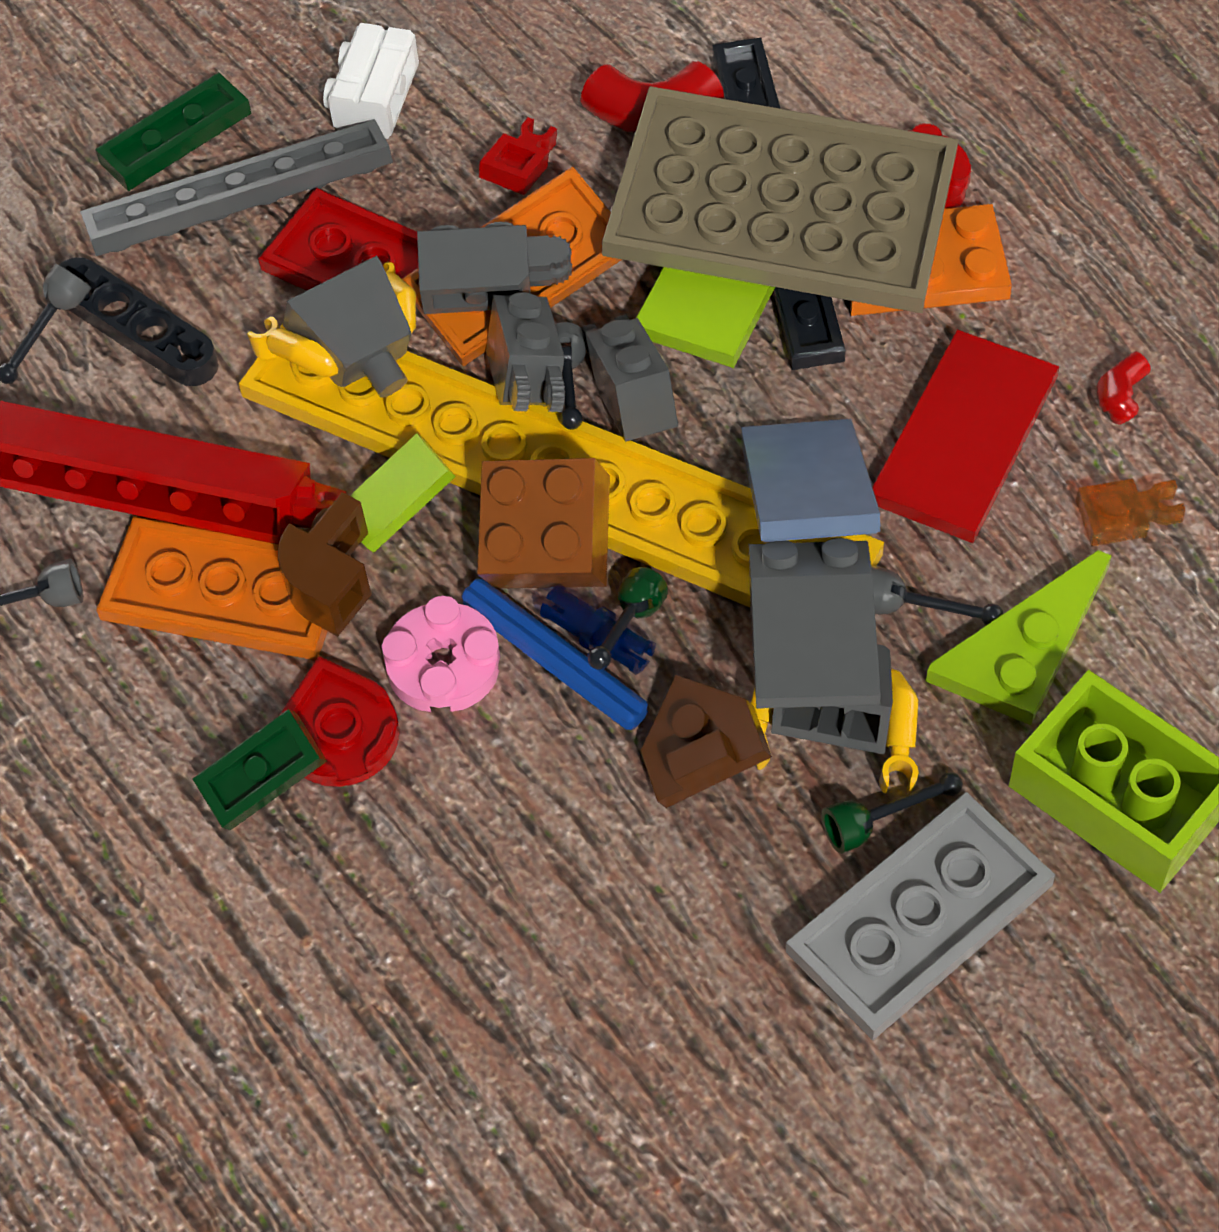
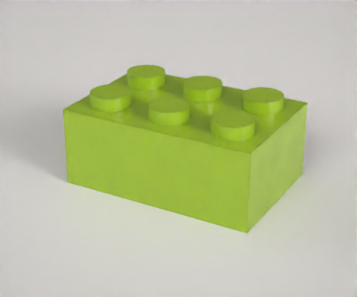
(1121, 780)

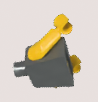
(347, 328)
(859, 726)

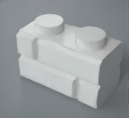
(372, 77)

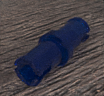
(593, 626)

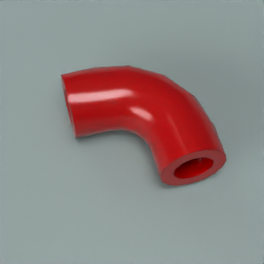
(621, 99)

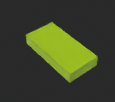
(400, 489)

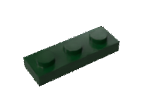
(173, 131)

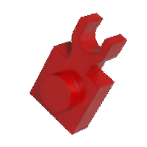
(520, 160)

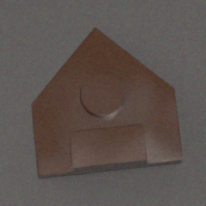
(700, 740)

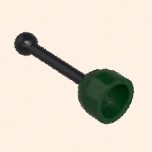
(633, 594)
(851, 823)

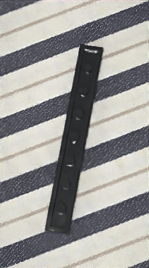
(805, 318)

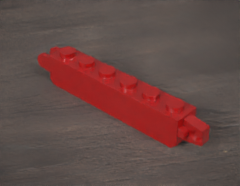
(157, 474)

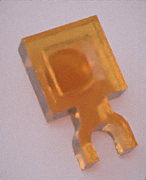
(1121, 513)

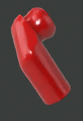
(1116, 389)

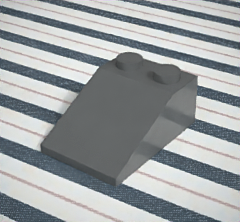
(813, 624)

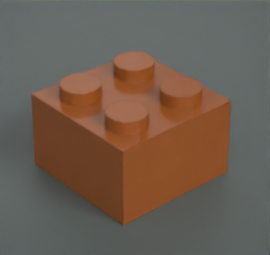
(544, 523)

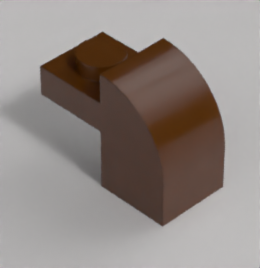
(318, 568)

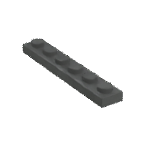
(236, 187)

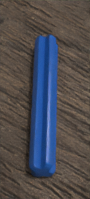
(556, 655)

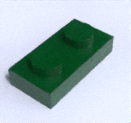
(259, 769)

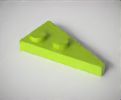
(1021, 651)

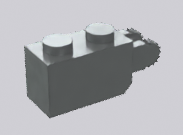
(470, 265)
(525, 353)
(631, 377)

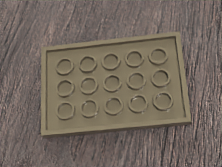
(782, 199)

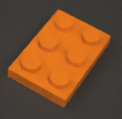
(966, 263)

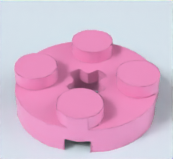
(438, 626)

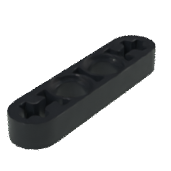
(137, 318)

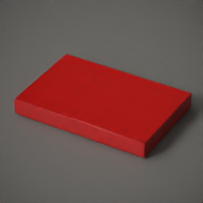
(333, 237)

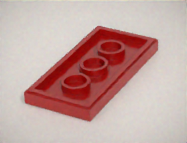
(964, 435)

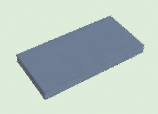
(809, 481)

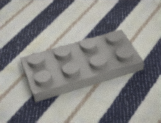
(919, 915)

